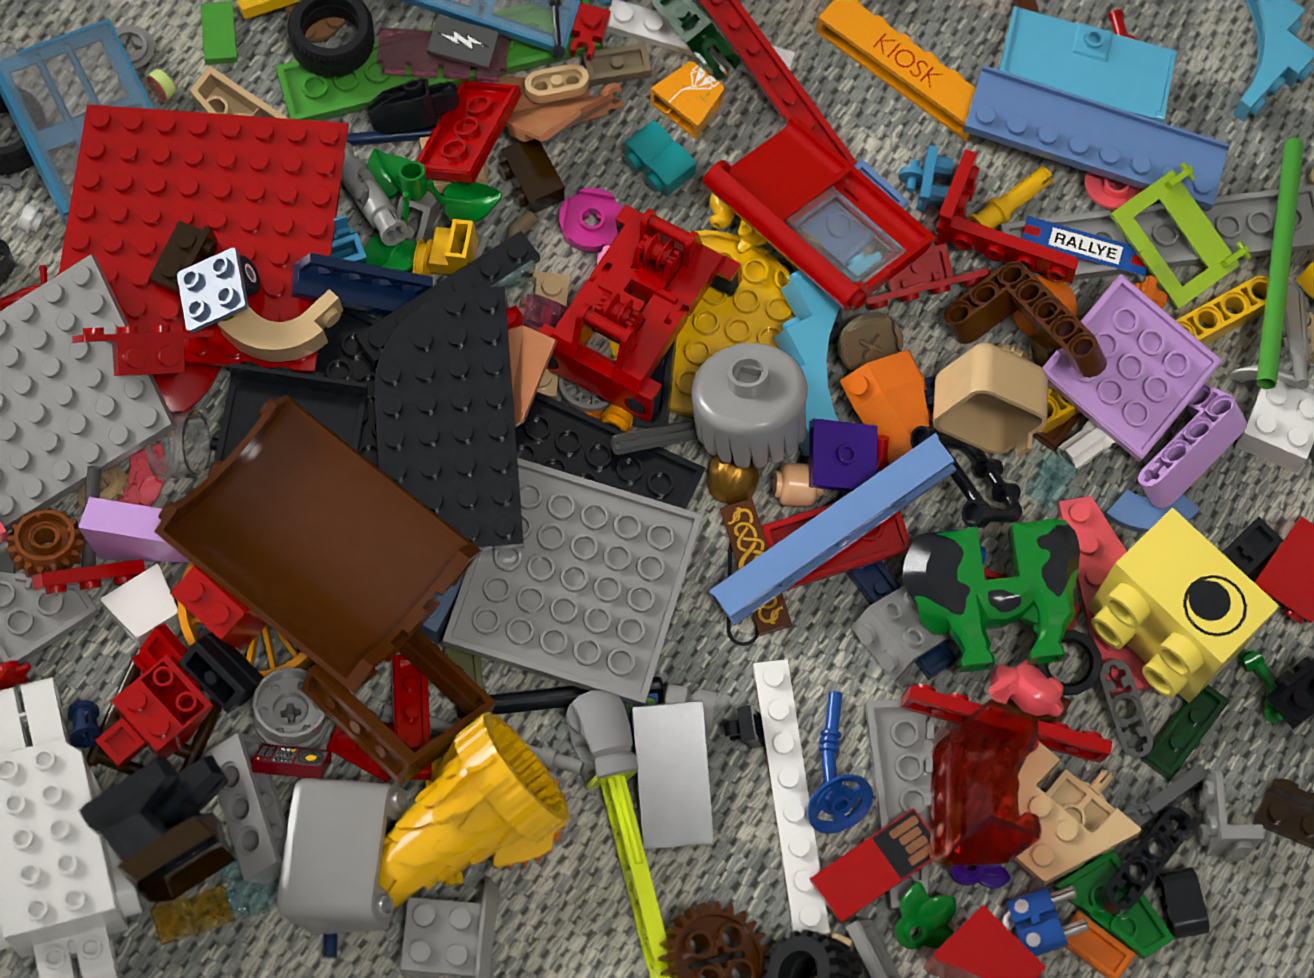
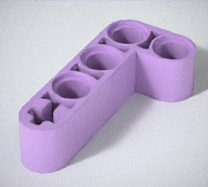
(1195, 448)

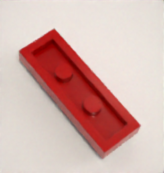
(87, 577)

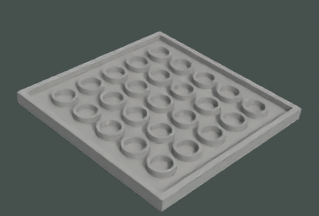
(62, 396)
(585, 591)

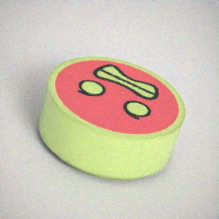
(159, 81)

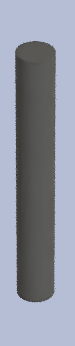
(92, 490)

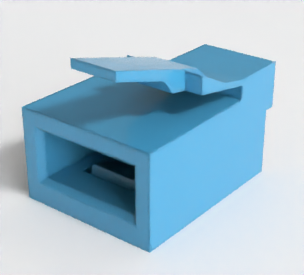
(347, 242)

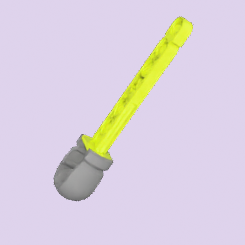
(604, 742)

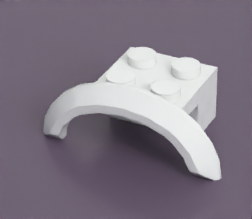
(1280, 421)

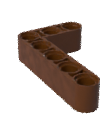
(1017, 288)

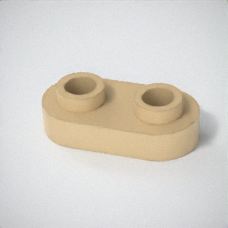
(556, 83)

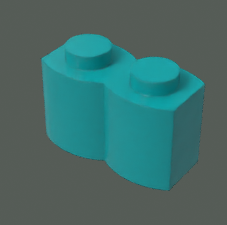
(659, 158)

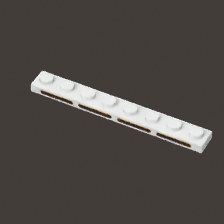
(789, 795)

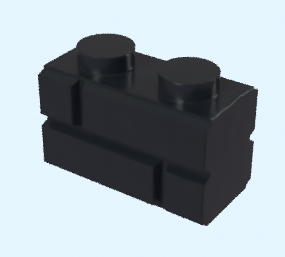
(221, 671)

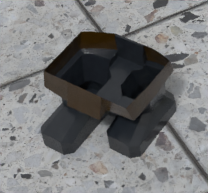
(159, 827)

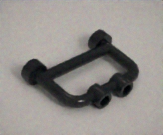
(976, 510)

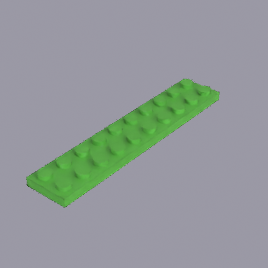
(323, 97)

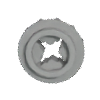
(142, 43)

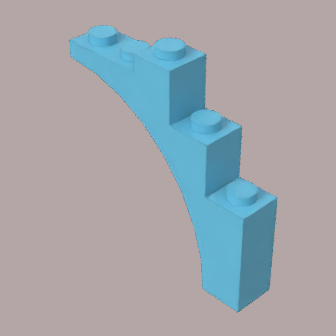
(1280, 53)
(807, 342)

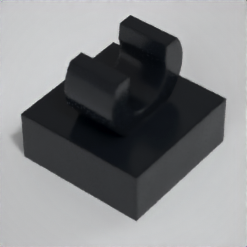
(746, 728)

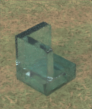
(1051, 481)

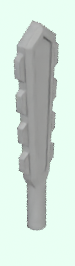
(1297, 334)

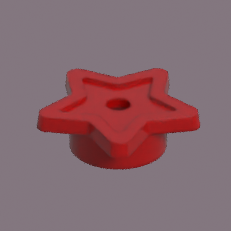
(13, 674)

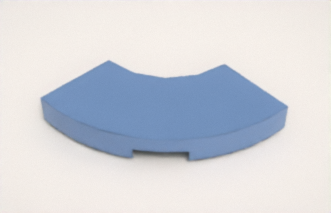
(1140, 515)

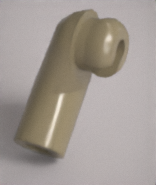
(522, 223)

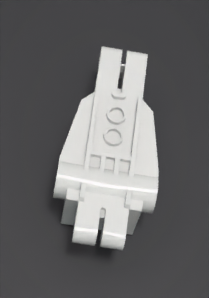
(55, 873)

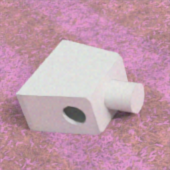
(142, 605)

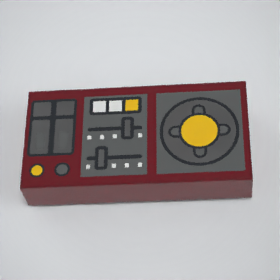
(291, 761)

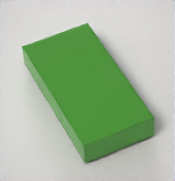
(218, 33)

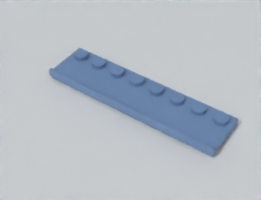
(1091, 135)

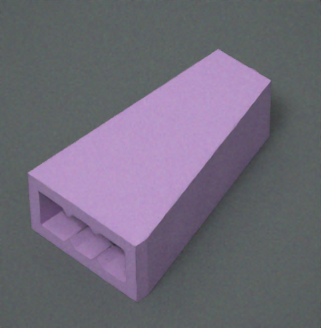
(125, 532)

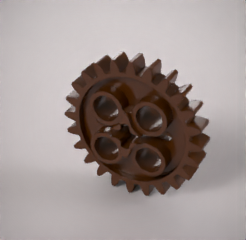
(706, 928)

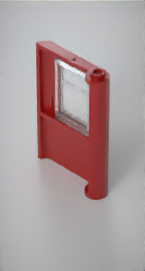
(820, 213)

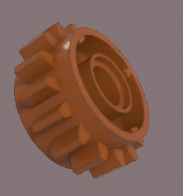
(41, 528)

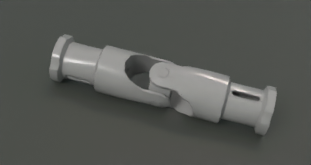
(372, 199)

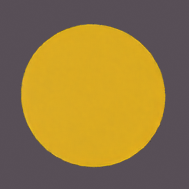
(721, 321)

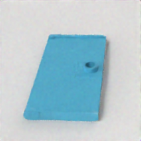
(1089, 62)

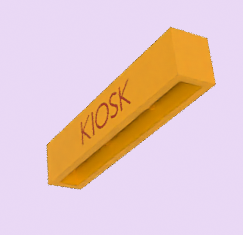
(898, 62)

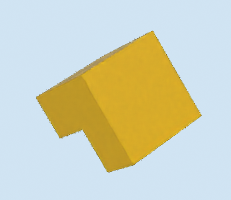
(453, 247)

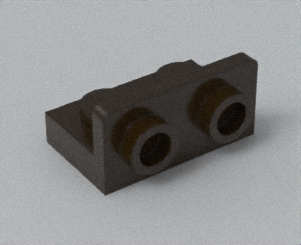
(184, 248)
(1287, 812)

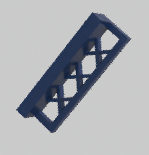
(356, 283)

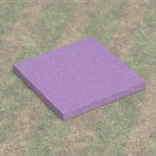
(1148, 373)

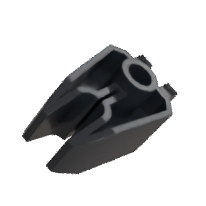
(412, 105)

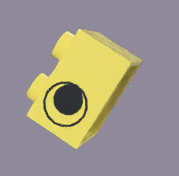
(1179, 607)

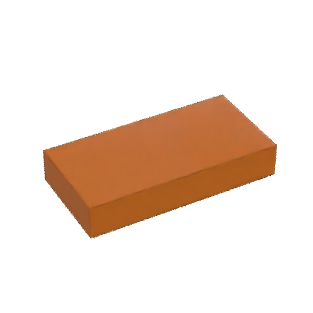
(1100, 949)

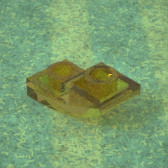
(192, 916)

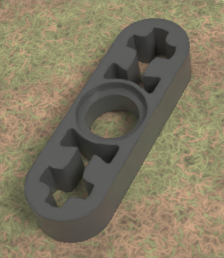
(1126, 735)

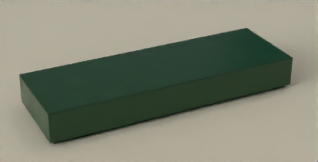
(1185, 732)

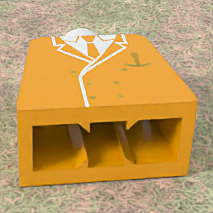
(689, 97)

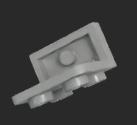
(894, 633)
(1221, 839)

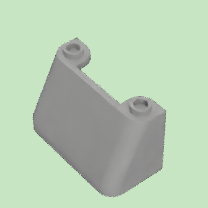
(337, 855)

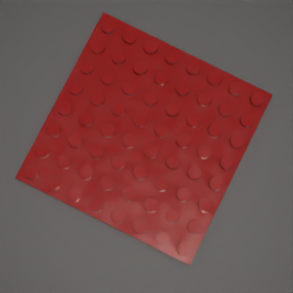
(250, 178)

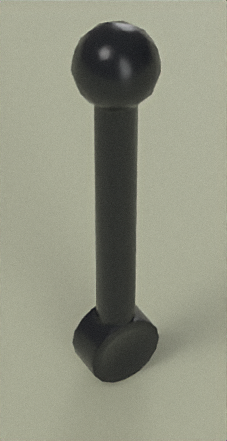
(558, 51)

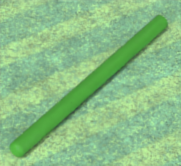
(1280, 264)

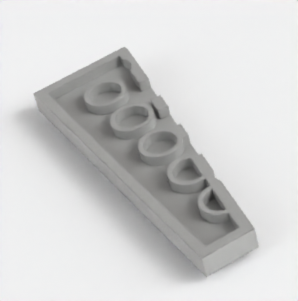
(901, 771)

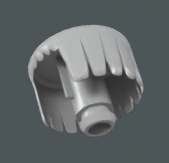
(750, 404)

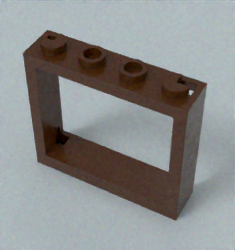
(374, 735)

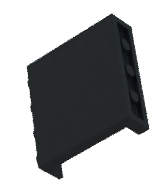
(333, 401)

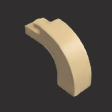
(286, 339)

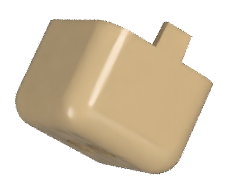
(991, 400)

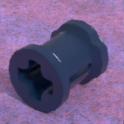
(84, 723)

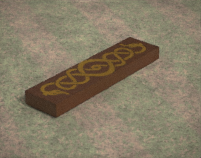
(747, 544)

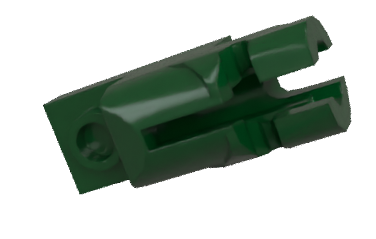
(697, 33)

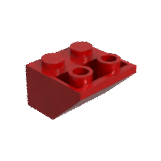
(163, 707)

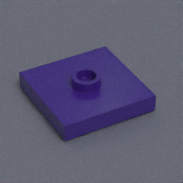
(841, 454)

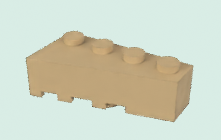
(221, 95)

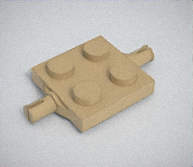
(1083, 799)

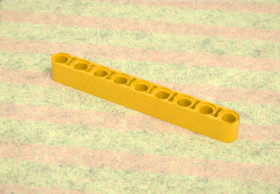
(1212, 313)

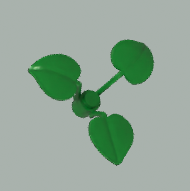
(408, 177)

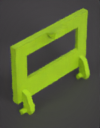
(1192, 224)

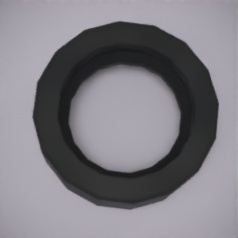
(1095, 663)

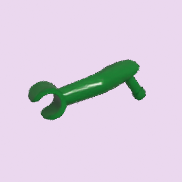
(1253, 660)

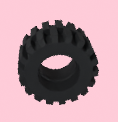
(809, 949)

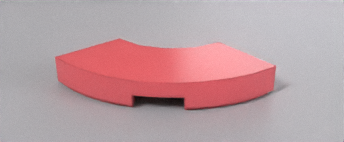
(143, 483)

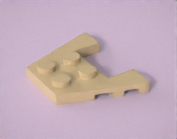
(1063, 840)

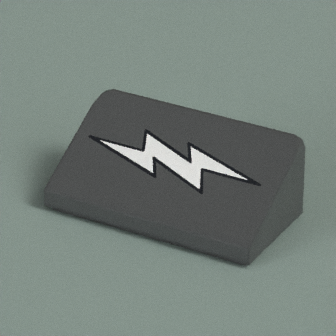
(463, 42)

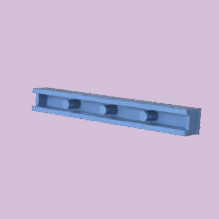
(834, 529)

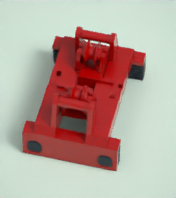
(616, 308)

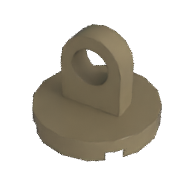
(868, 339)

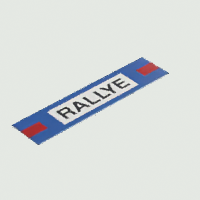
(1083, 245)

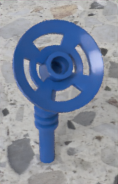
(834, 796)

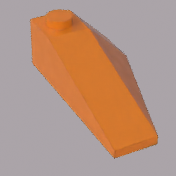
(891, 397)

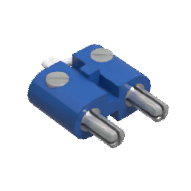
(1039, 921)

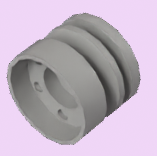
(280, 696)

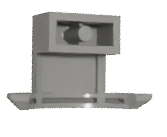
(449, 936)

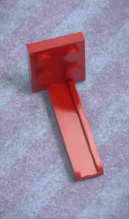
(991, 242)

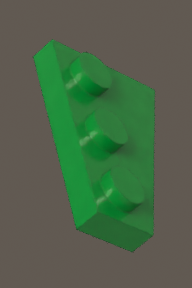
(1138, 928)

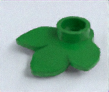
(928, 915)

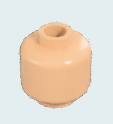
(792, 486)

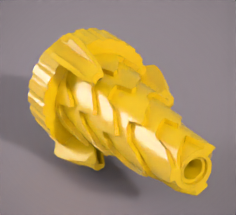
(484, 802)

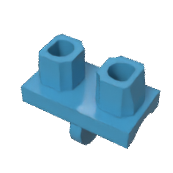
(934, 166)

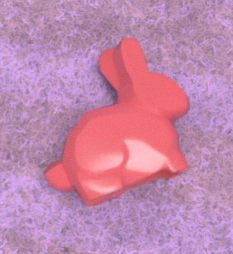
(1027, 689)

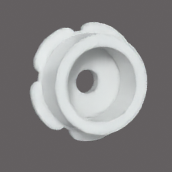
(30, 219)

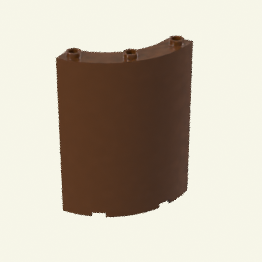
(318, 543)

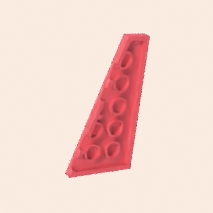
(1098, 554)

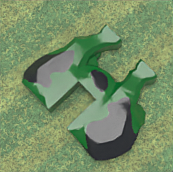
(952, 596)

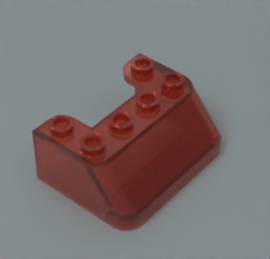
(978, 787)

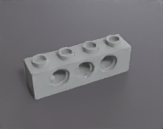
(251, 810)

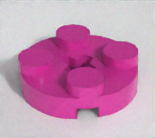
(580, 206)

